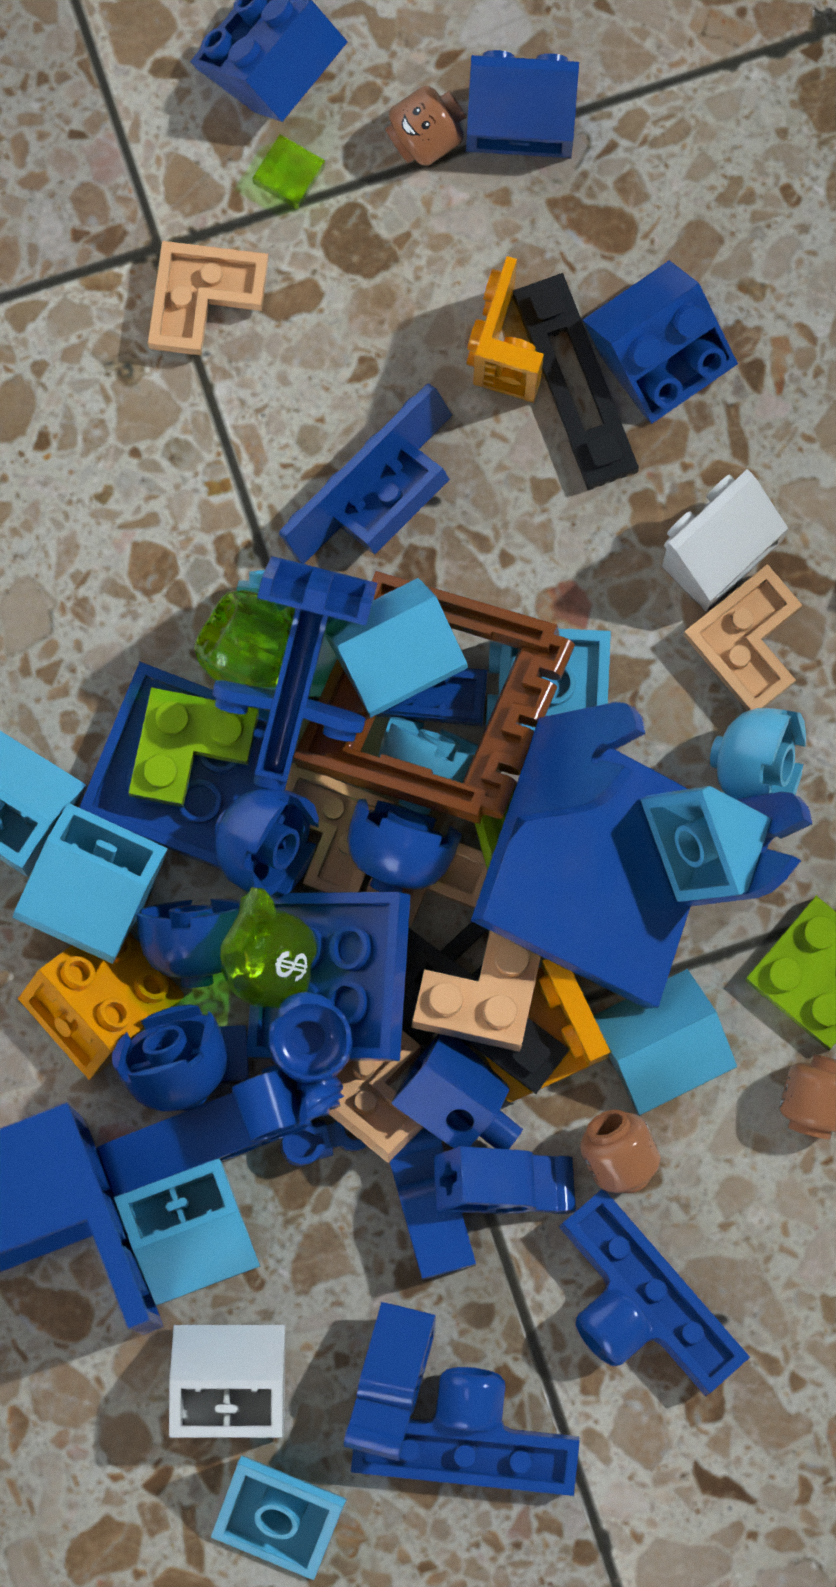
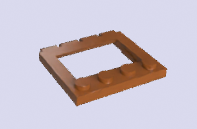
(503, 743)

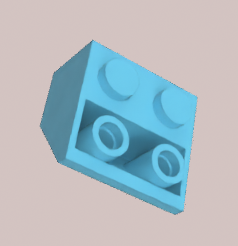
(30, 802)
(90, 883)
(187, 1231)

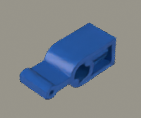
(503, 1181)
(436, 1236)
(390, 1380)

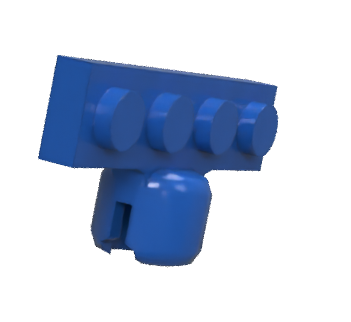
(645, 1300)
(473, 1447)

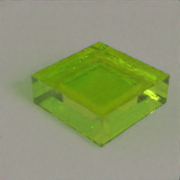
(288, 171)

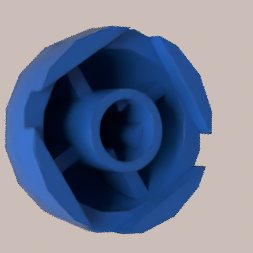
(265, 840)
(399, 846)
(186, 938)
(172, 1060)

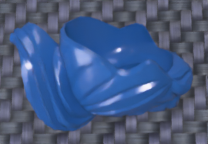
(311, 1046)

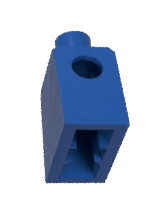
(456, 1096)

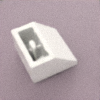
(724, 541)
(227, 1381)

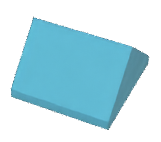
(399, 649)
(706, 841)
(666, 1047)
(278, 1517)

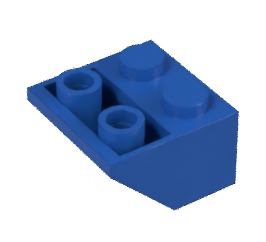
(269, 53)
(522, 104)
(661, 340)

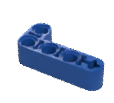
(229, 1126)

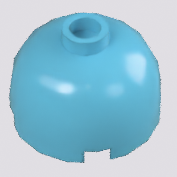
(443, 753)
(759, 753)

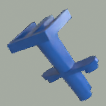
(316, 597)

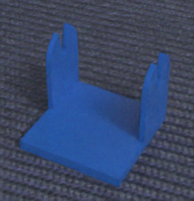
(580, 863)
(59, 1196)

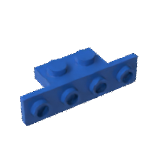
(378, 486)

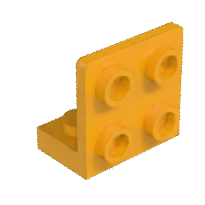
(509, 365)
(94, 1003)
(565, 1014)

